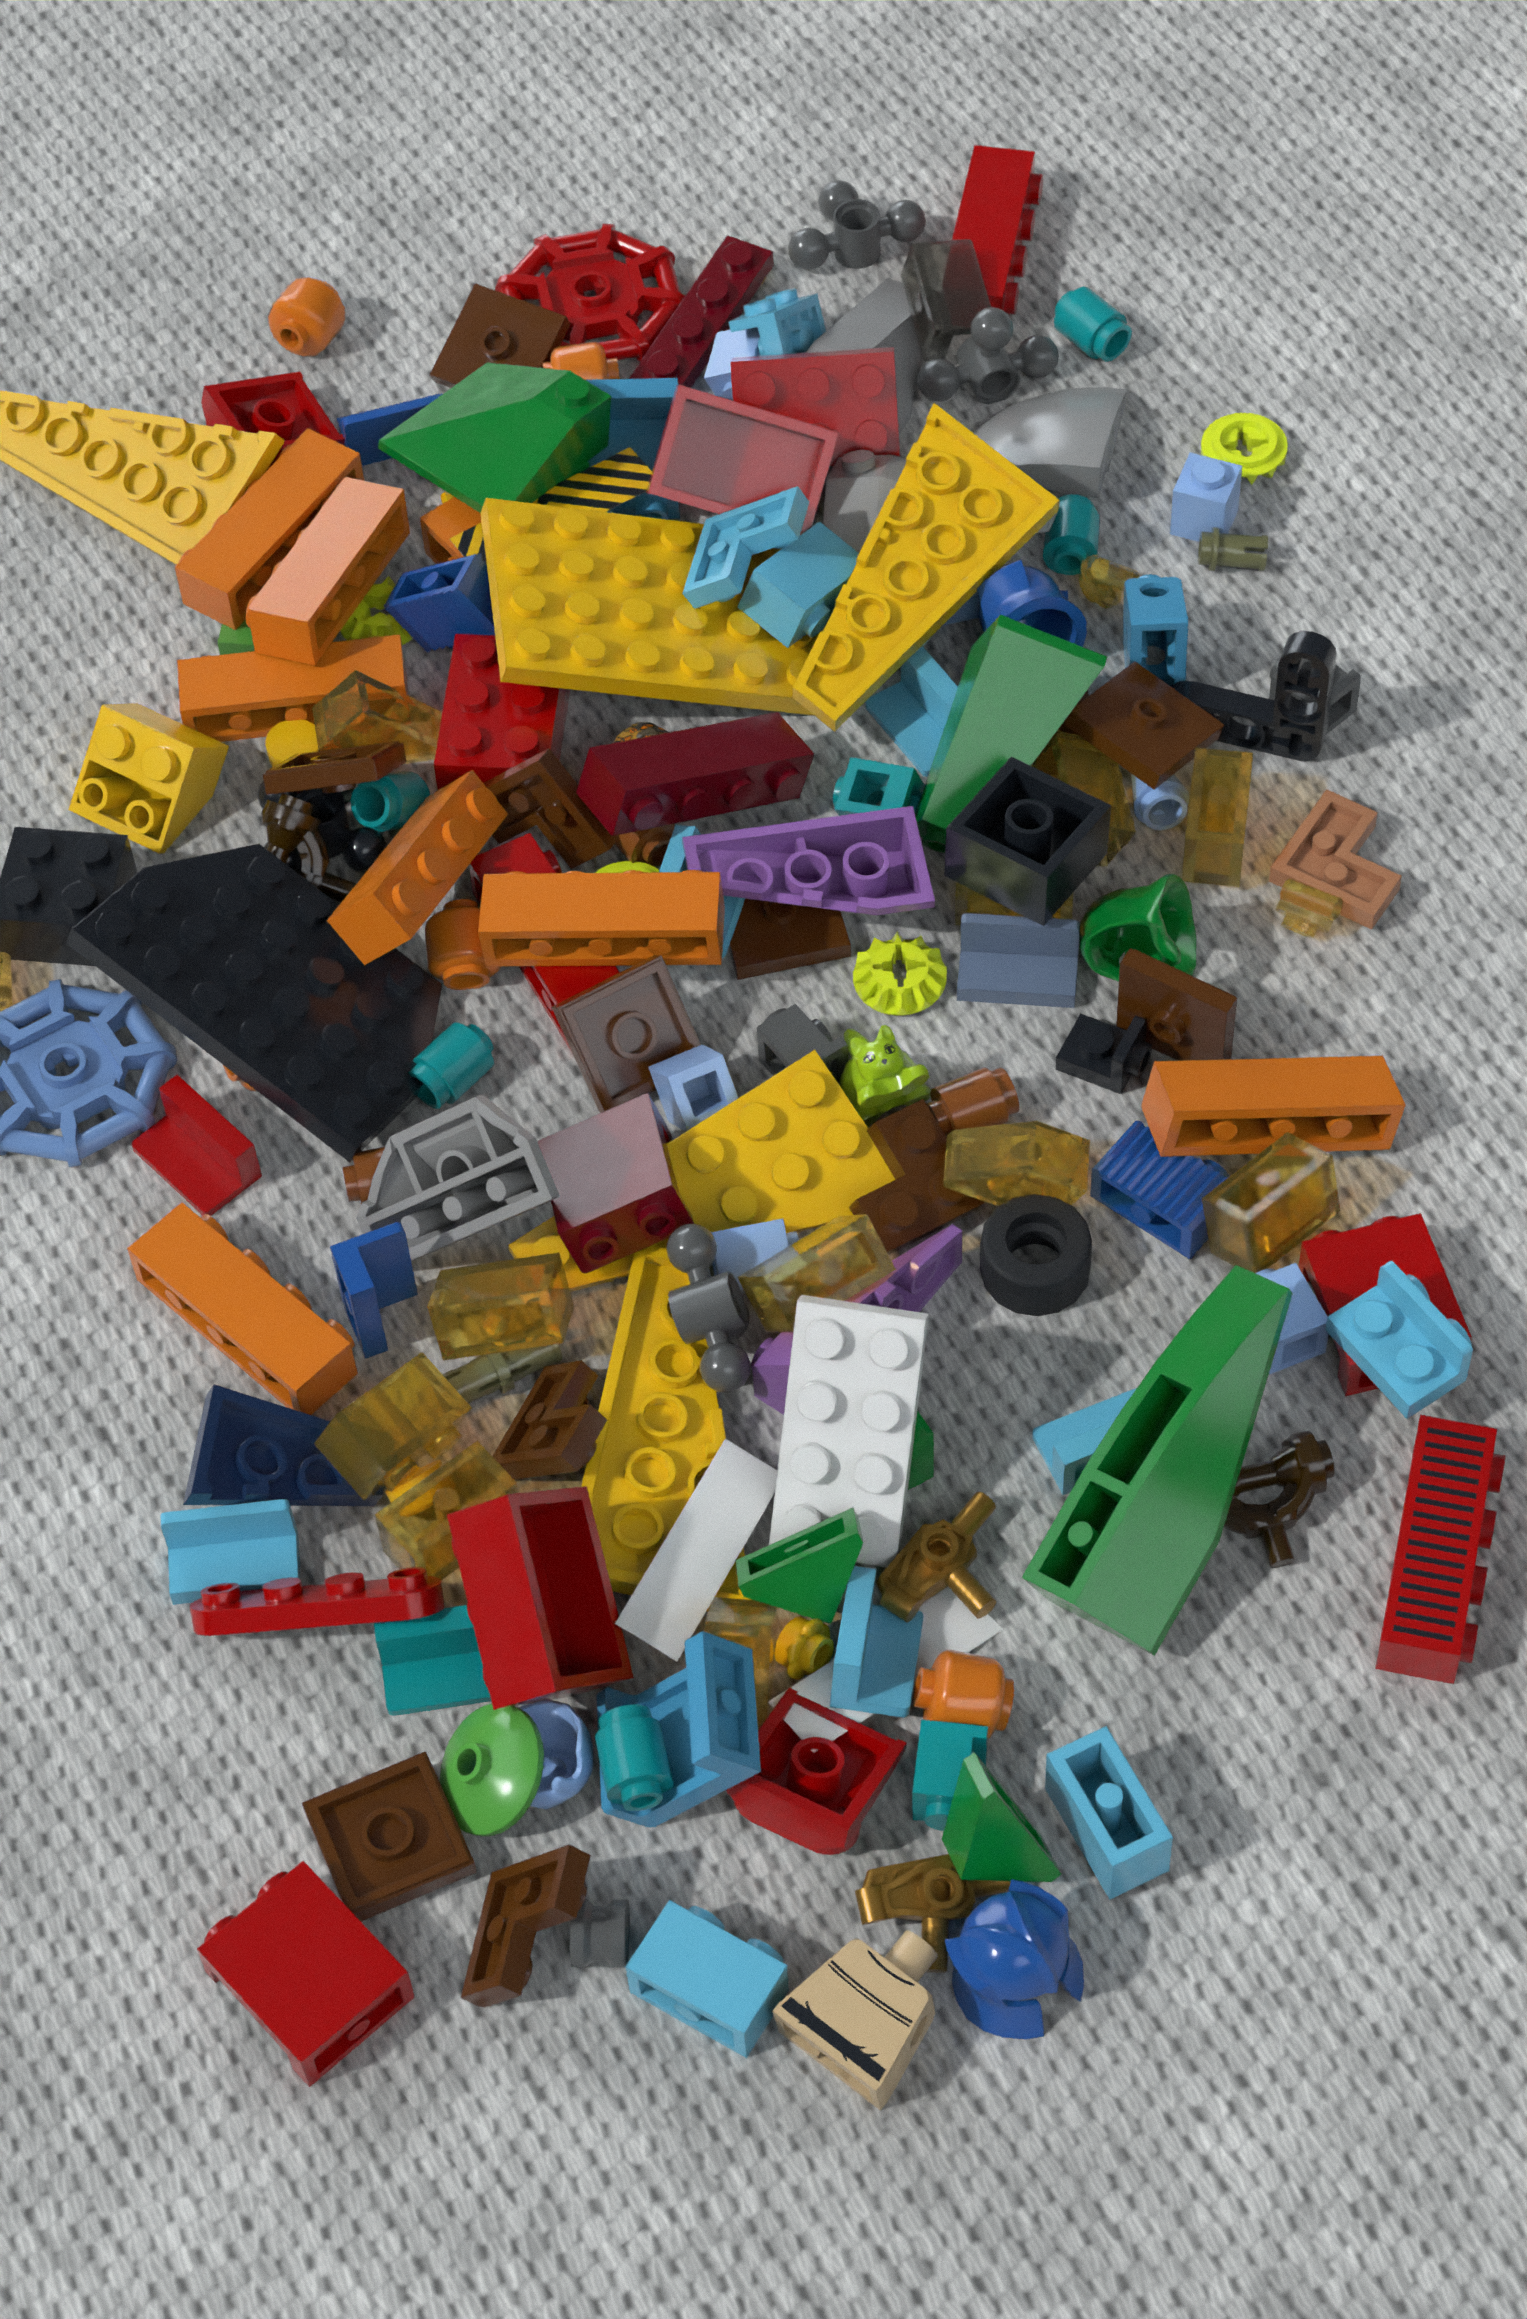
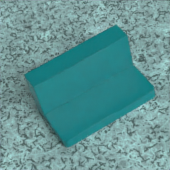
(431, 1662)

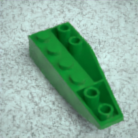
(1165, 1470)

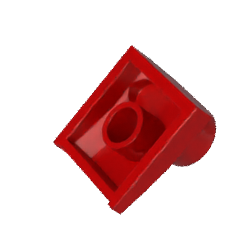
(268, 404)
(821, 1794)

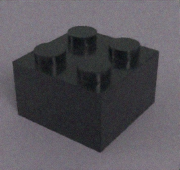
(1027, 840)
(53, 884)

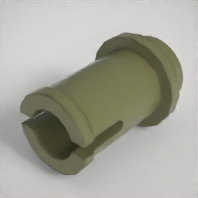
(1229, 550)

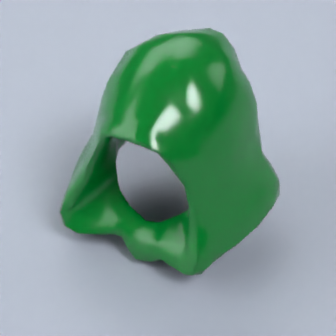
(1143, 918)

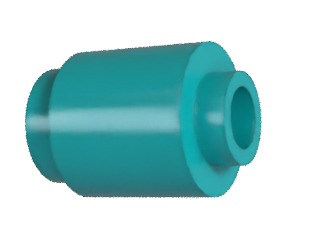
(1092, 324)
(1072, 535)
(389, 801)
(452, 1064)
(633, 1757)

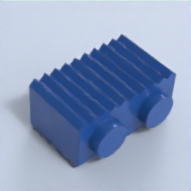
(443, 602)
(1155, 1190)

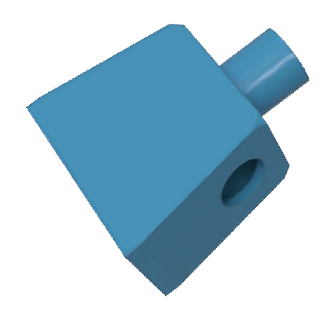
(1156, 617)

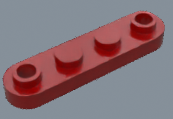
(340, 1601)

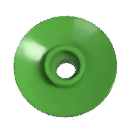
(492, 1769)

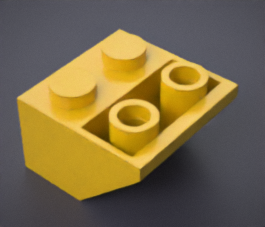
(146, 775)

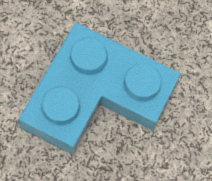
(734, 537)

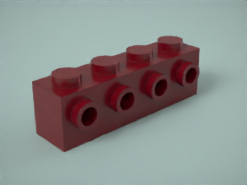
(694, 773)

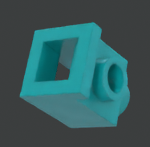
(872, 781)
(938, 1765)

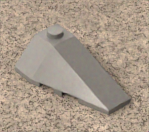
(881, 322)
(858, 491)

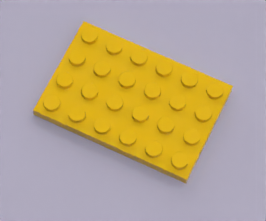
(604, 611)

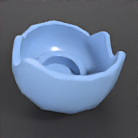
(566, 1752)

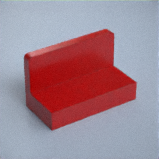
(198, 1150)

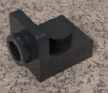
(1105, 1052)

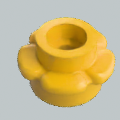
(804, 1646)

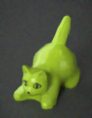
(881, 1075)

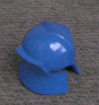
(1030, 599)
(1014, 1952)

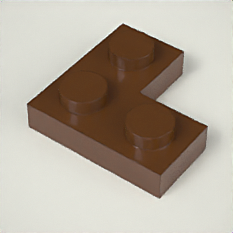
(546, 796)
(916, 1199)
(554, 1425)
(515, 1907)

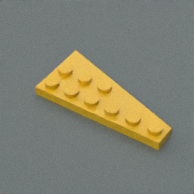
(134, 469)
(934, 542)
(770, 1155)
(657, 1428)

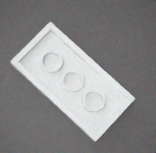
(850, 1420)

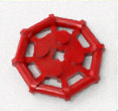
(588, 263)

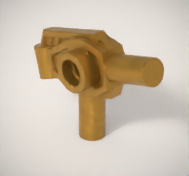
(939, 1559)
(925, 1892)

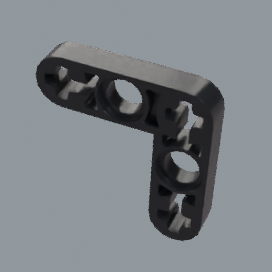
(1296, 723)

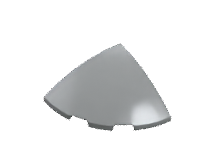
(1060, 437)

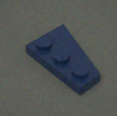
(263, 1453)

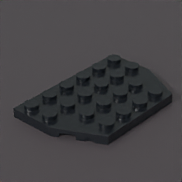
(264, 984)

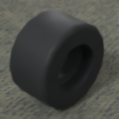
(1032, 1287)

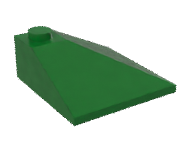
(504, 433)

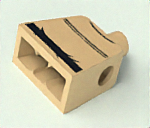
(863, 2014)

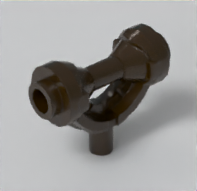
(292, 828)
(1303, 1472)

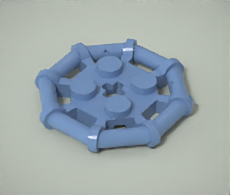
(92, 1086)

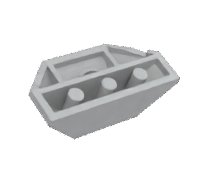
(456, 1177)

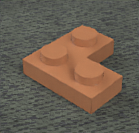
(1326, 858)

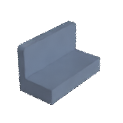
(1018, 960)

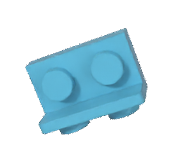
(783, 321)
(1403, 1341)

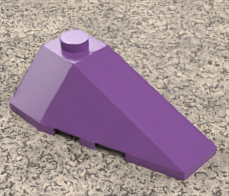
(834, 863)
(908, 1288)

